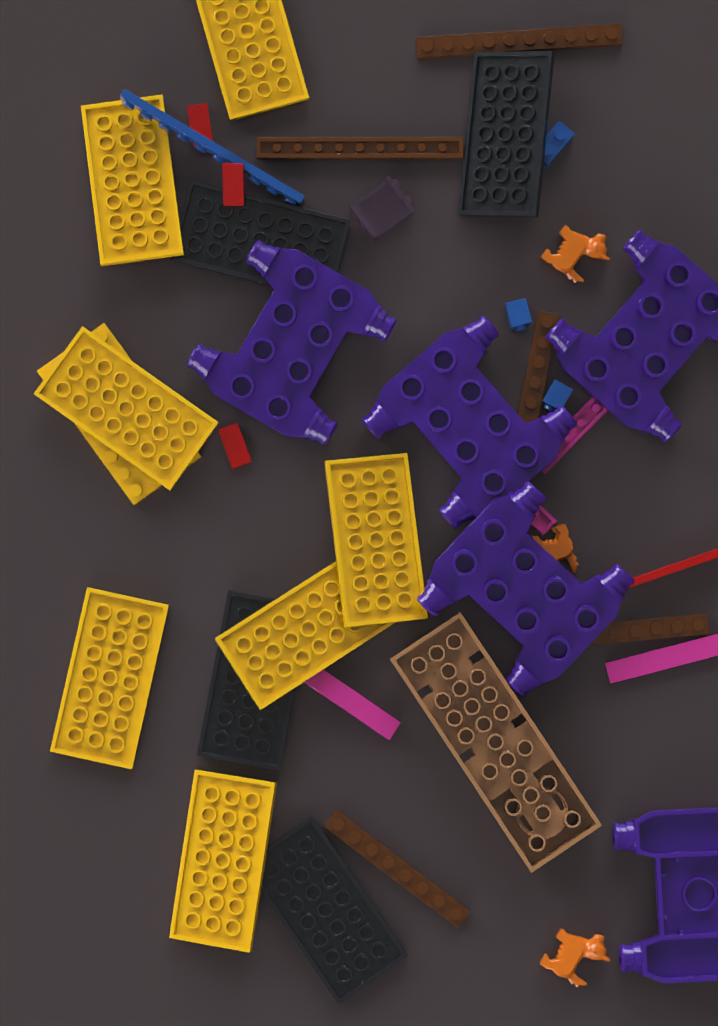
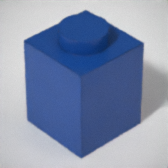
(518, 314)
(556, 396)

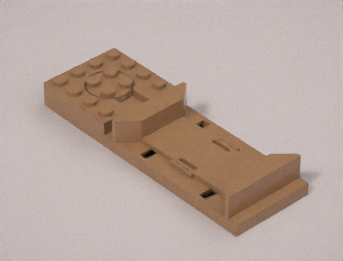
(510, 765)

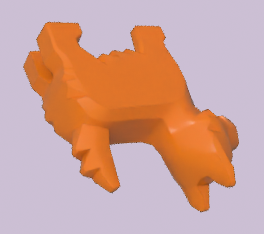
(572, 249)
(561, 546)
(571, 952)

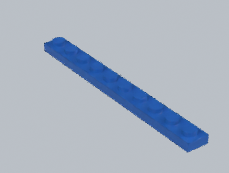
(204, 144)

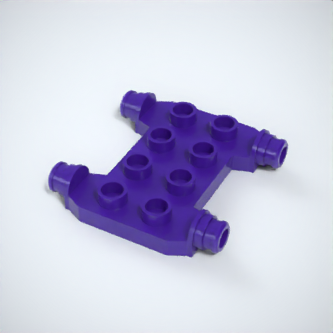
(644, 338)
(291, 342)
(469, 421)
(525, 589)
(686, 893)

